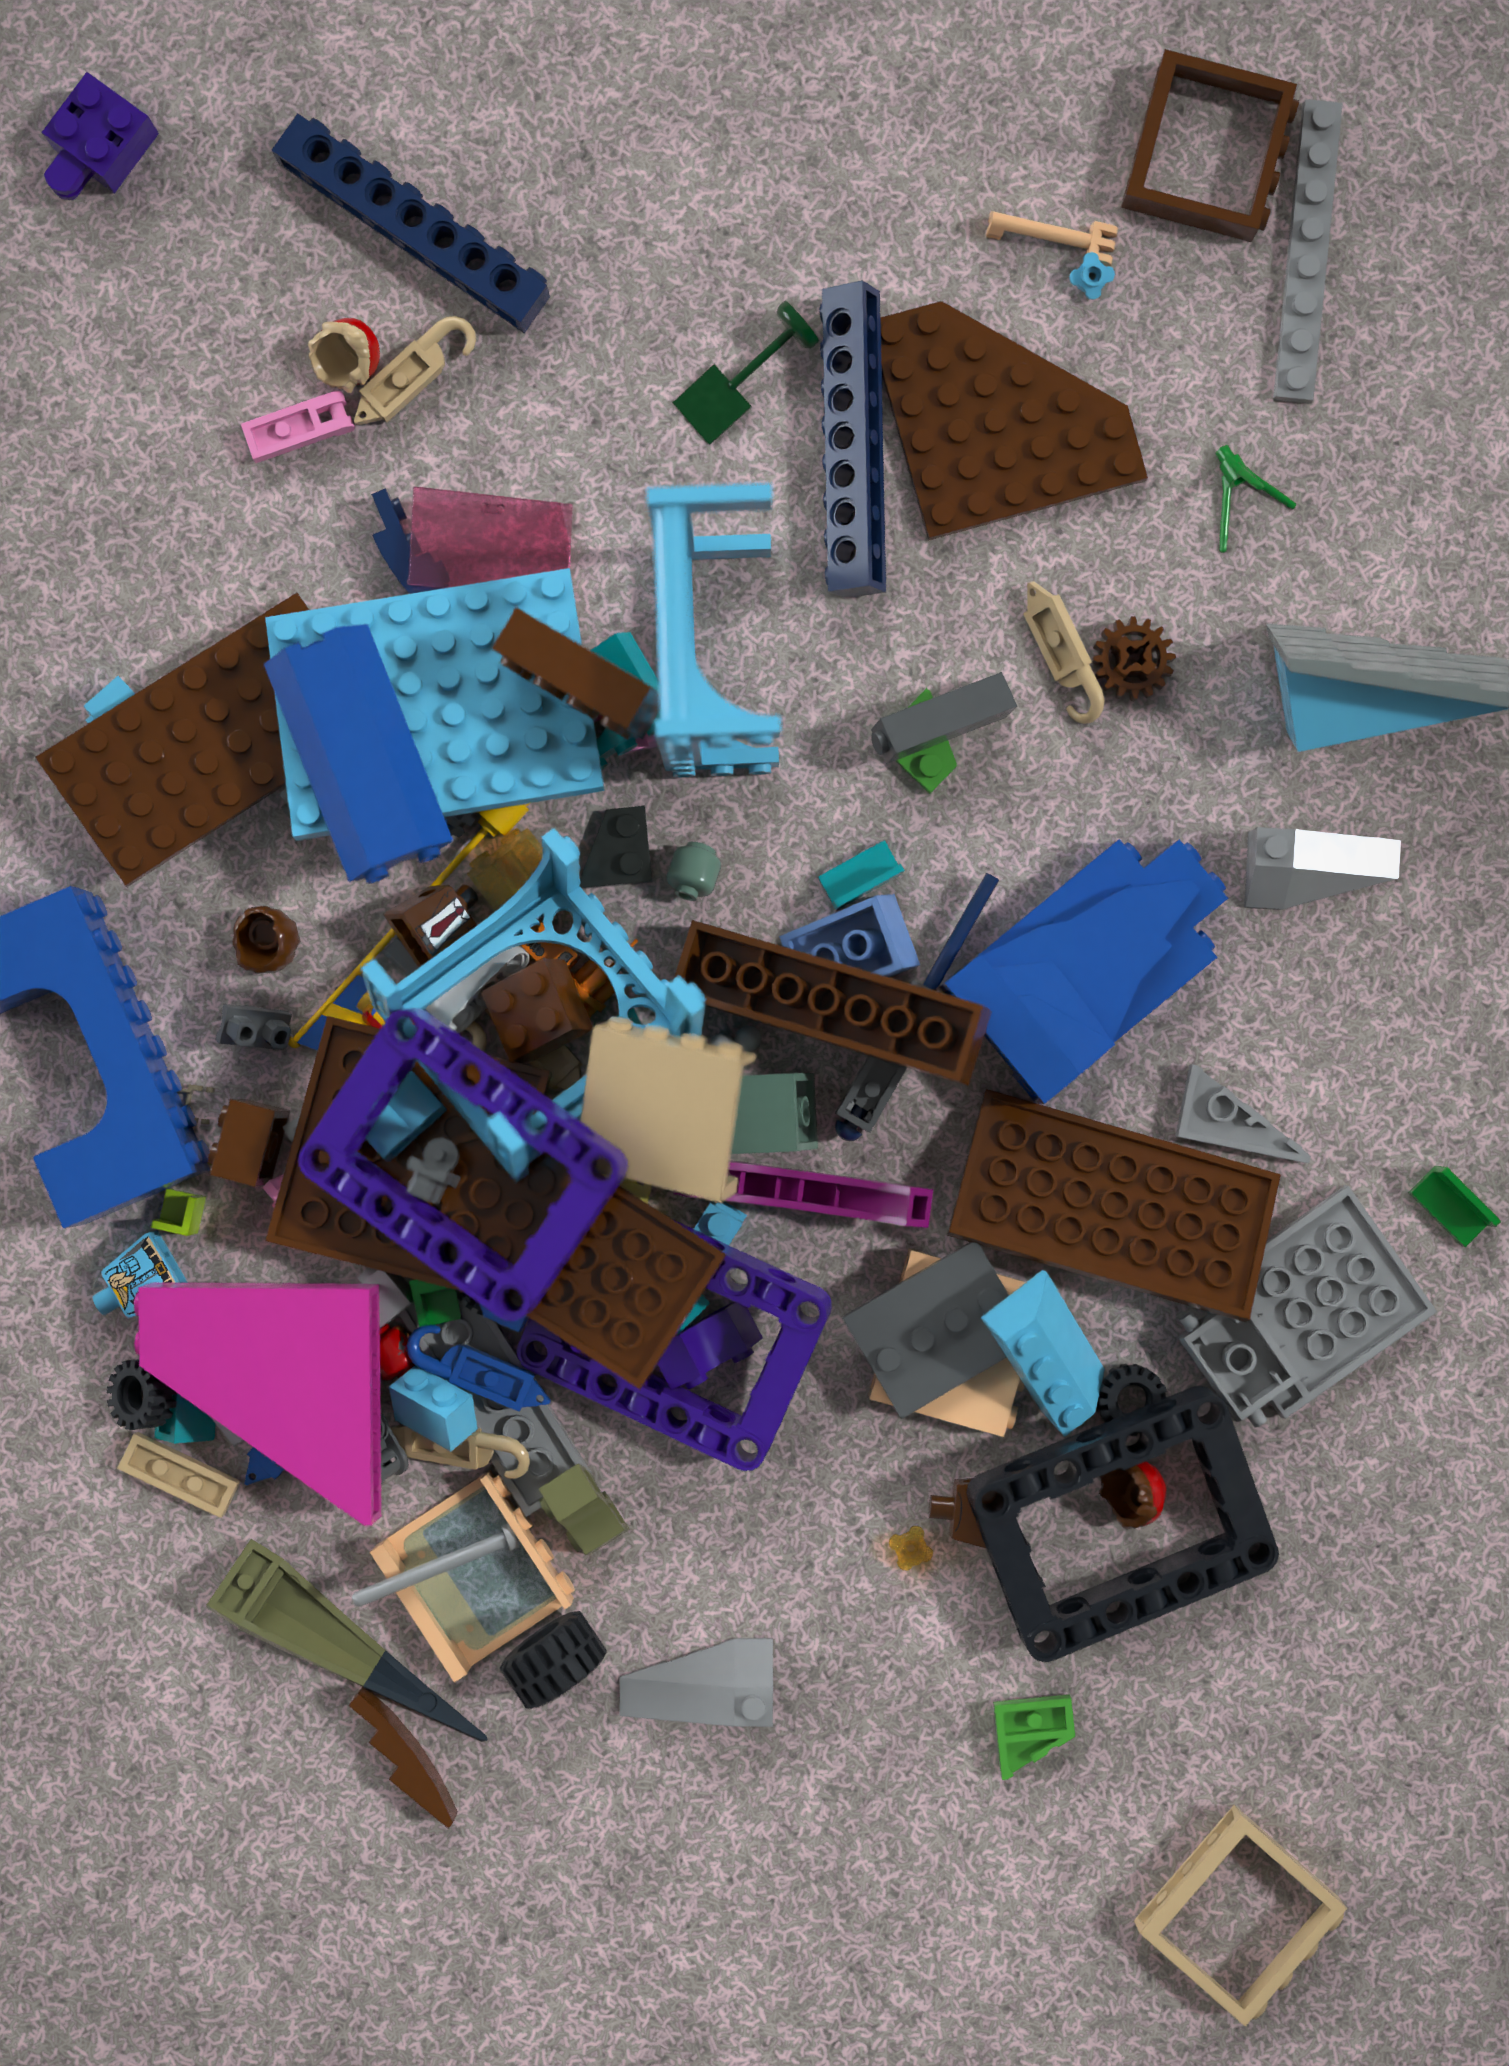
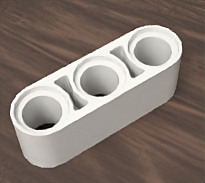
(464, 1001)

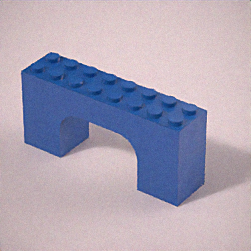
(145, 1130)

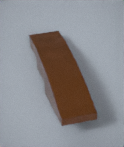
(413, 1768)

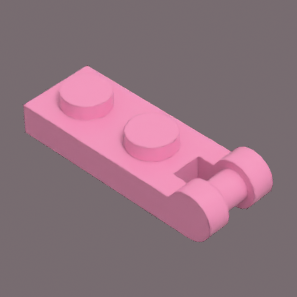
(297, 426)

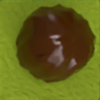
(265, 940)

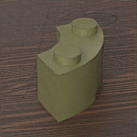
(582, 1510)

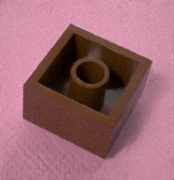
(537, 1010)
(248, 1142)

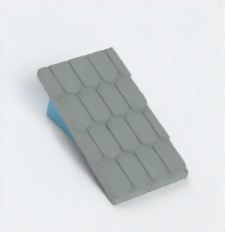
(1366, 687)

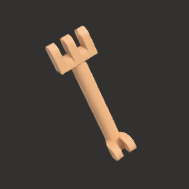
(1090, 241)

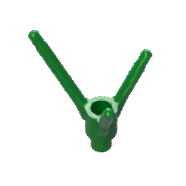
(1235, 474)

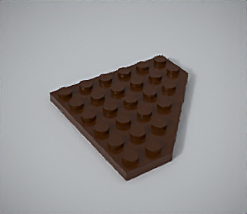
(995, 424)

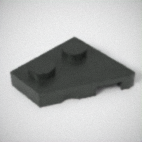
(619, 851)

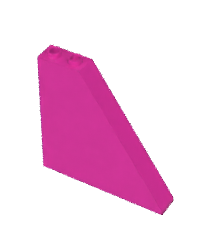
(281, 1371)

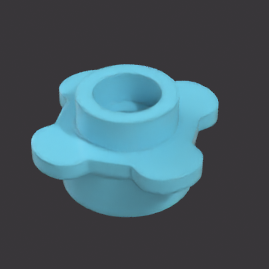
(1080, 276)

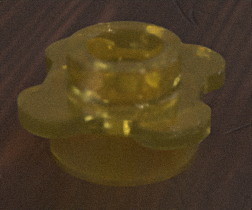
(907, 1558)

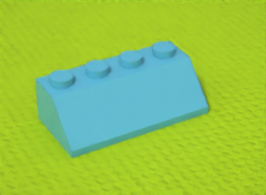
(1048, 1352)

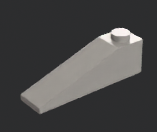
(1307, 866)
(708, 1686)

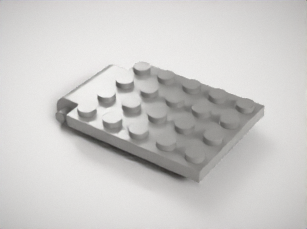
(1320, 1310)

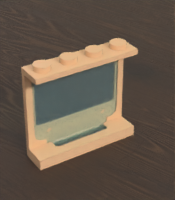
(485, 1600)

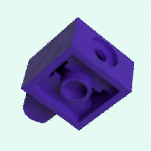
(95, 138)

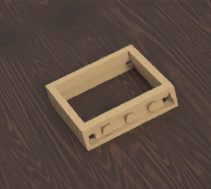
(1192, 1876)

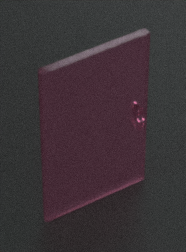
(469, 543)

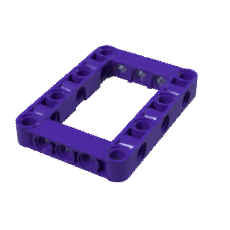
(414, 1221)
(708, 1425)

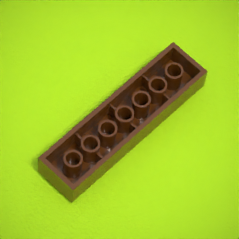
(834, 1002)

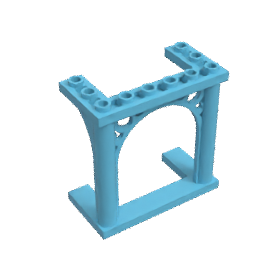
(695, 722)
(548, 890)

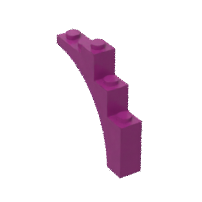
(830, 1194)

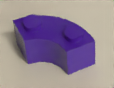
(708, 1343)

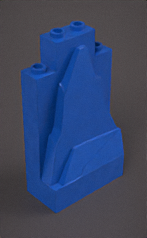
(1091, 962)

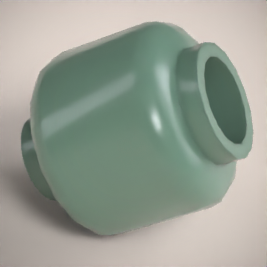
(693, 871)

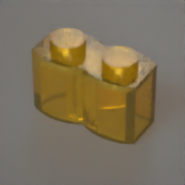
(508, 868)

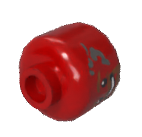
(393, 1352)

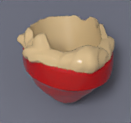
(344, 353)

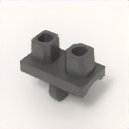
(254, 1027)
(433, 1173)

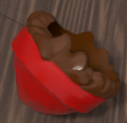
(1134, 1494)

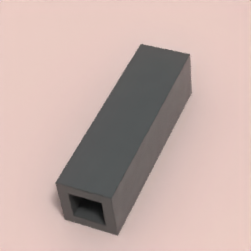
(942, 718)

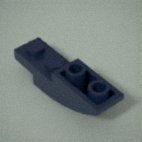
(393, 541)

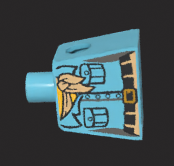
(139, 1265)

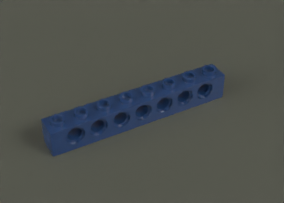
(307, 139)
(856, 305)

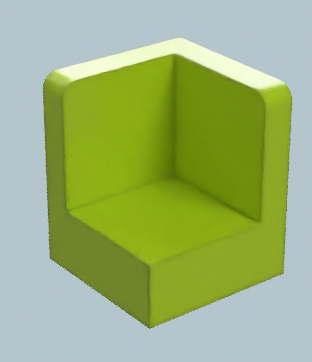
(180, 1212)

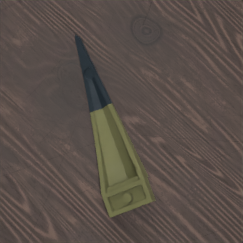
(285, 1610)

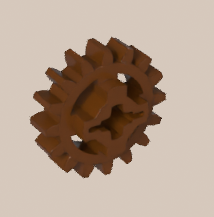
(1122, 647)

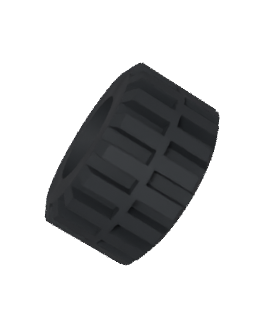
(553, 1660)

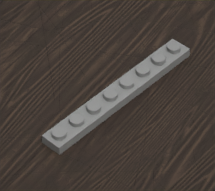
(1307, 251)

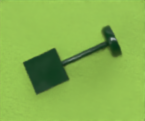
(714, 402)

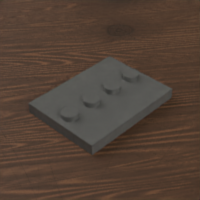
(930, 1328)

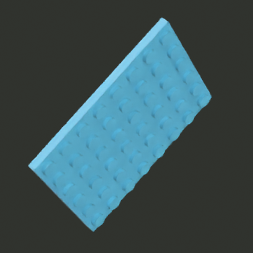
(474, 722)

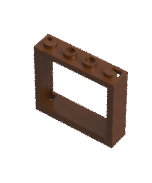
(1195, 213)

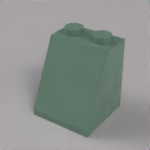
(776, 1114)

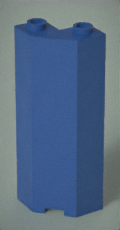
(358, 753)

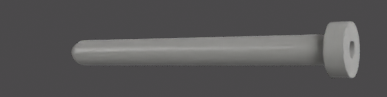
(437, 1566)

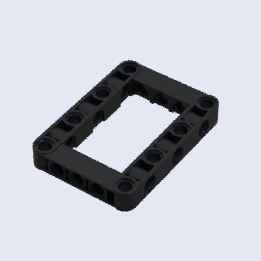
(1153, 1587)

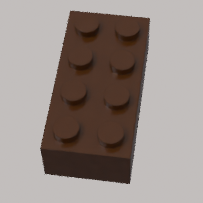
(572, 670)

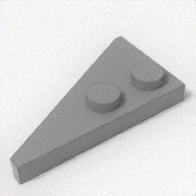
(1218, 1117)

